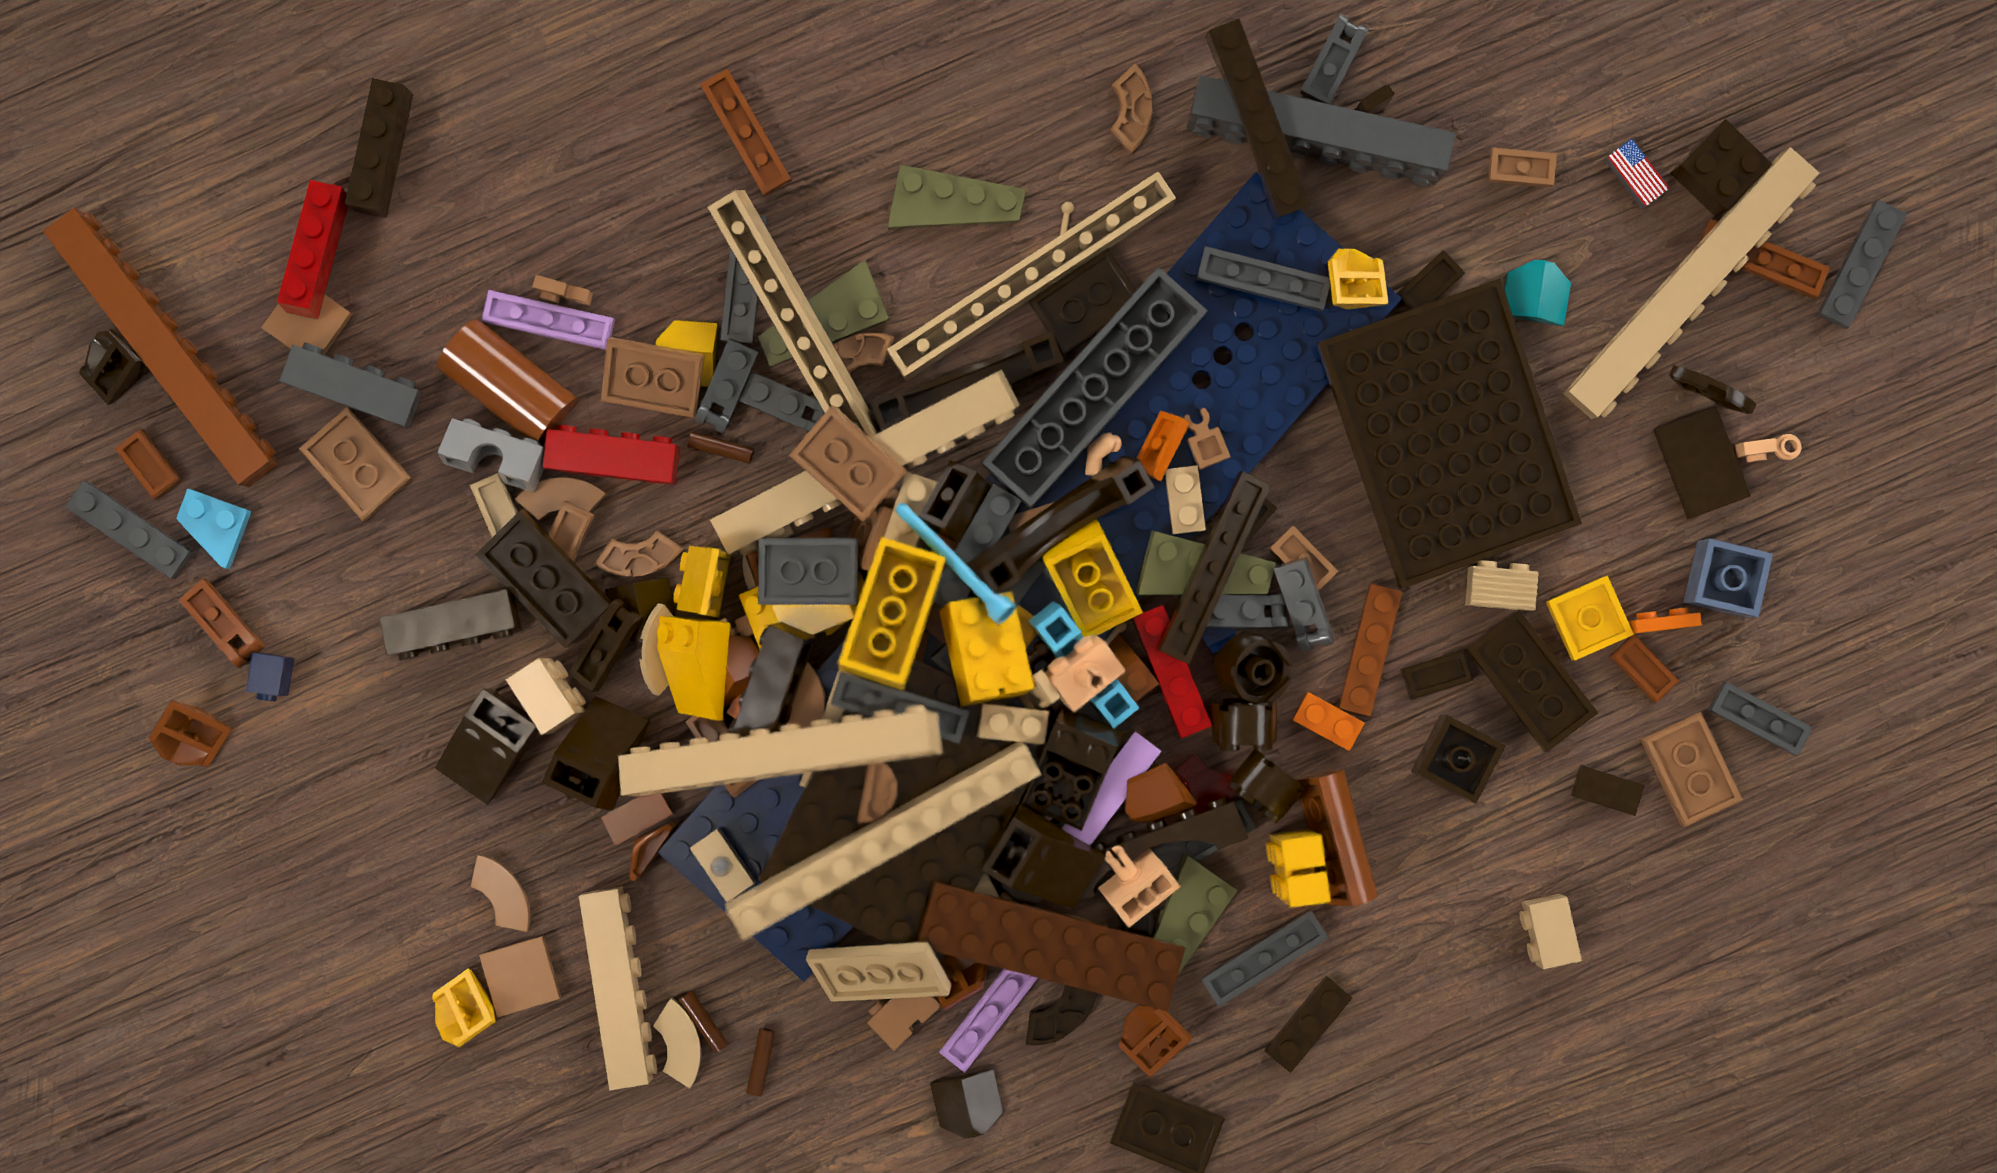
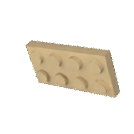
(879, 972)

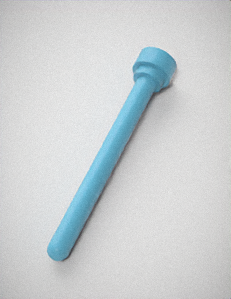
(998, 607)

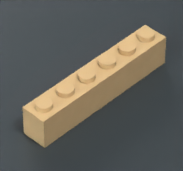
(617, 988)

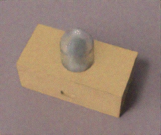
(723, 864)

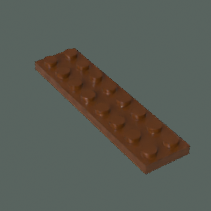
(1050, 945)

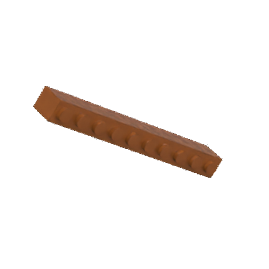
(161, 347)

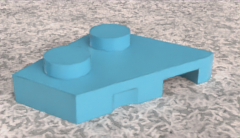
(214, 524)

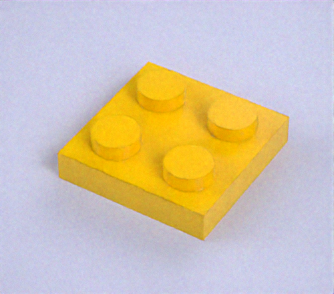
(1589, 618)

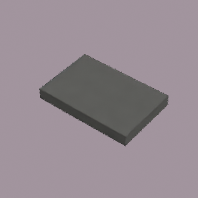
(808, 571)

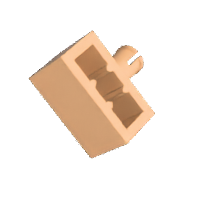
(1084, 671)
(1137, 884)

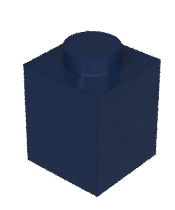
(269, 676)

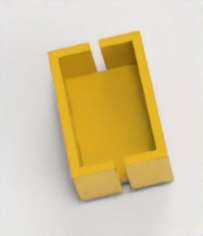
(985, 653)
(1294, 858)

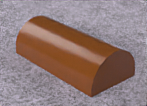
(505, 381)
(1332, 814)

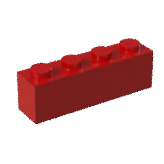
(313, 250)
(611, 456)
(1173, 675)

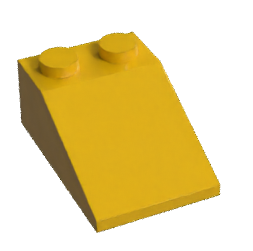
(1091, 580)
(702, 581)
(808, 618)
(695, 663)

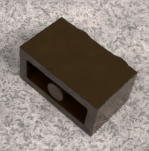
(954, 501)

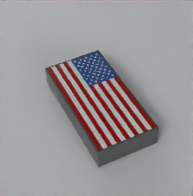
(1637, 173)

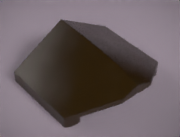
(110, 366)
(643, 598)
(967, 1103)

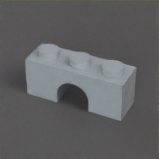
(469, 443)

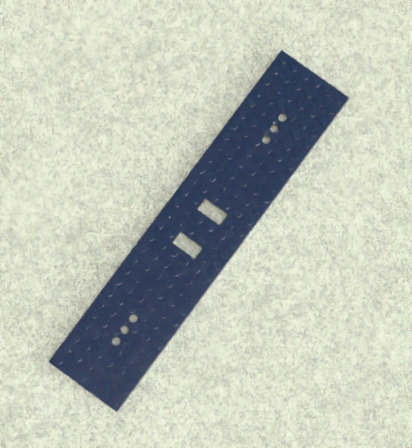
(1249, 401)

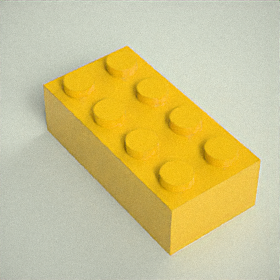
(892, 613)

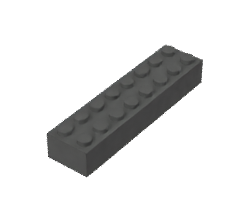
(1332, 134)
(1094, 388)

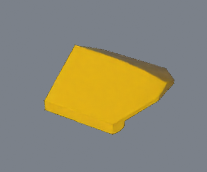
(1357, 280)
(693, 337)
(462, 1009)

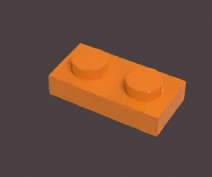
(1162, 444)
(1677, 619)
(1328, 721)

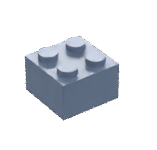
(1728, 578)

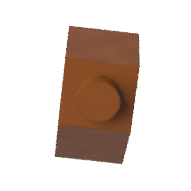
(1136, 678)

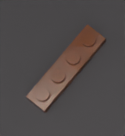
(746, 132)
(1782, 267)
(1369, 649)

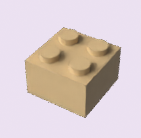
(547, 695)

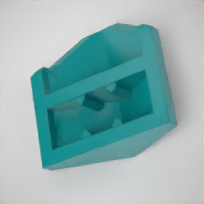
(1538, 292)

